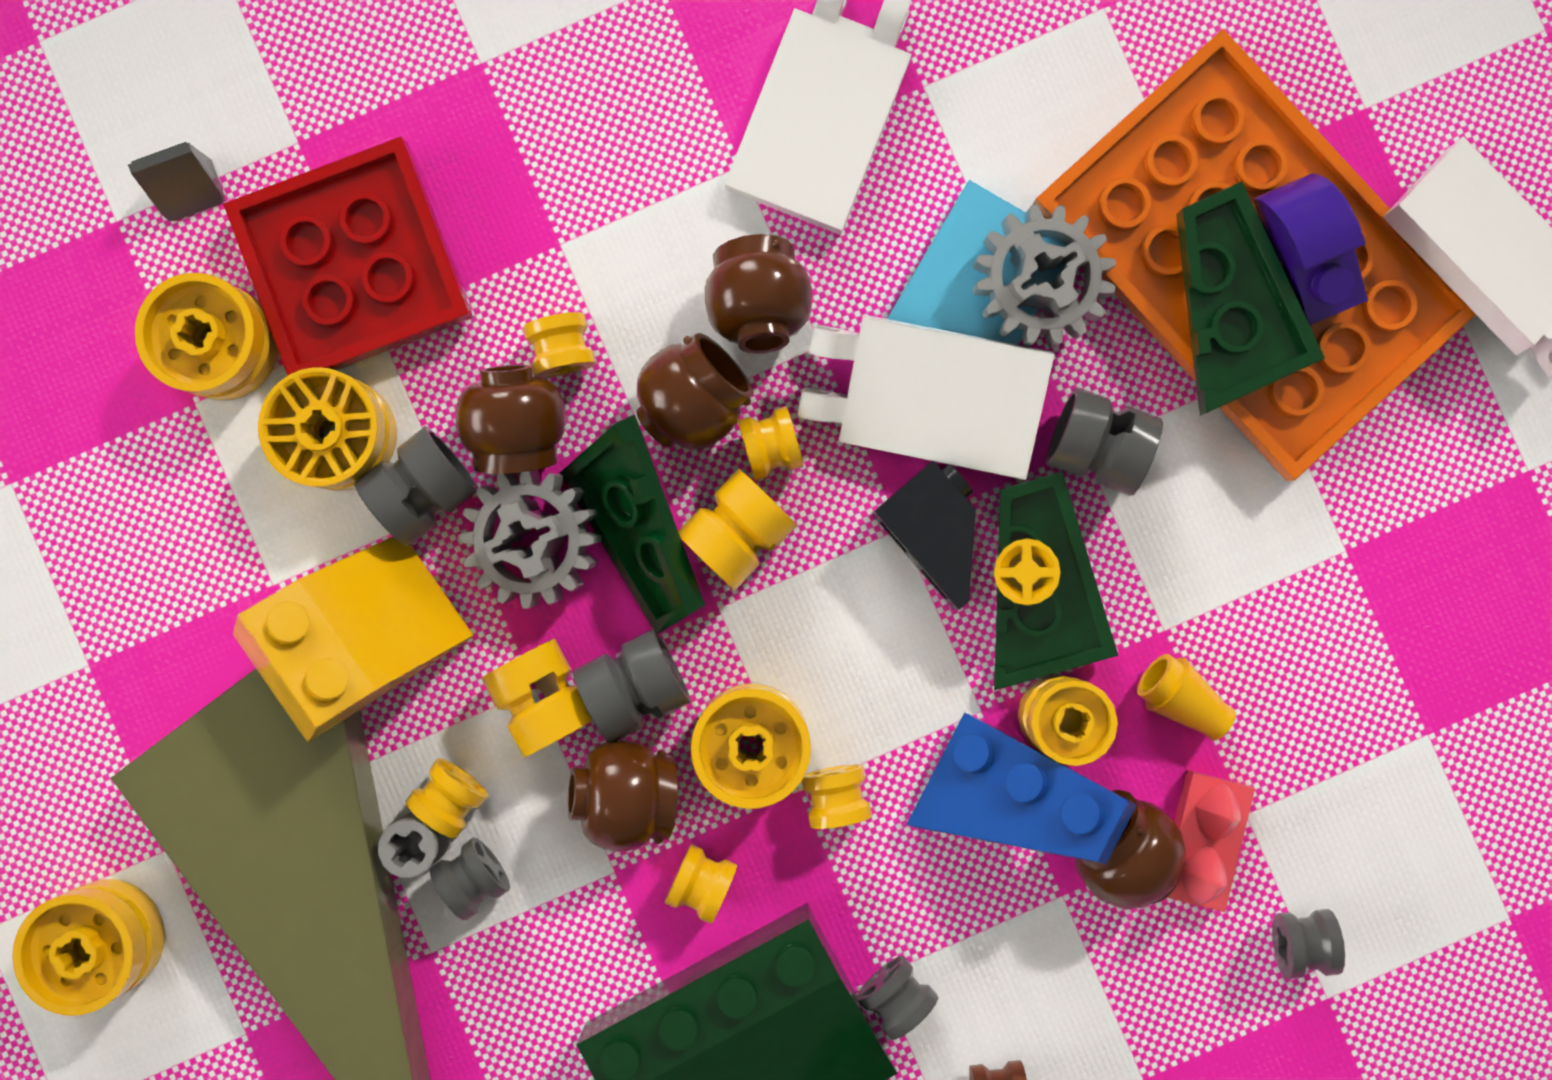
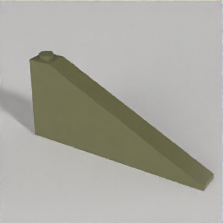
(291, 870)

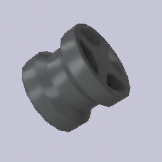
(469, 879)
(1308, 944)
(897, 997)

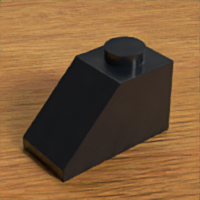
(934, 529)

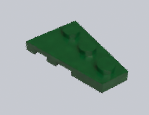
(1238, 301)
(636, 523)
(1071, 623)

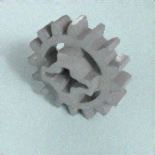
(1033, 254)
(540, 560)

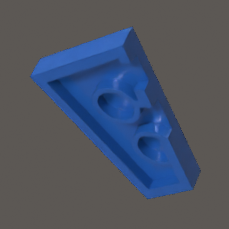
(1018, 797)

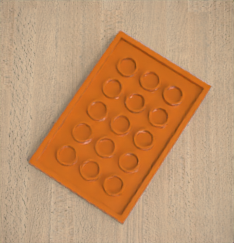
(1227, 125)

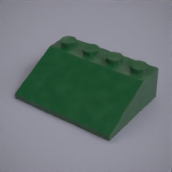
(747, 1012)

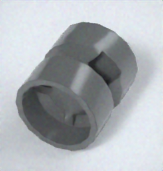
(1104, 441)
(438, 482)
(631, 686)

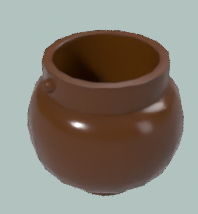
(758, 293)
(691, 393)
(511, 420)
(624, 795)
(1144, 862)

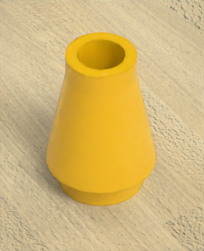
(1182, 695)

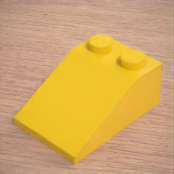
(349, 634)

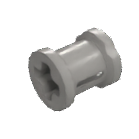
(394, 846)

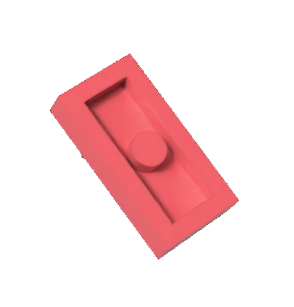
(1213, 825)

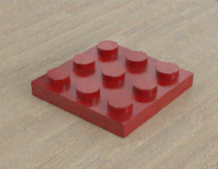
(348, 259)

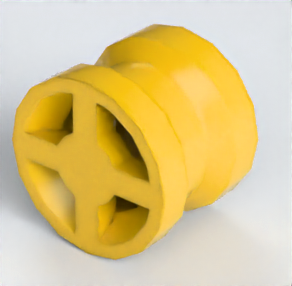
(559, 345)
(771, 443)
(1027, 581)
(836, 796)
(446, 798)
(701, 884)

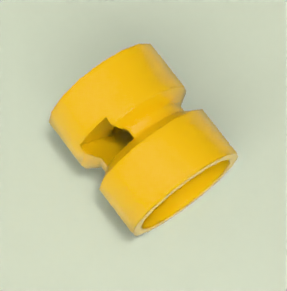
(736, 529)
(1067, 719)
(548, 720)

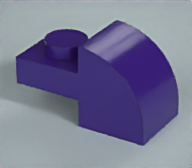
(1316, 244)

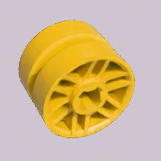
(205, 337)
(306, 406)
(754, 777)
(88, 946)

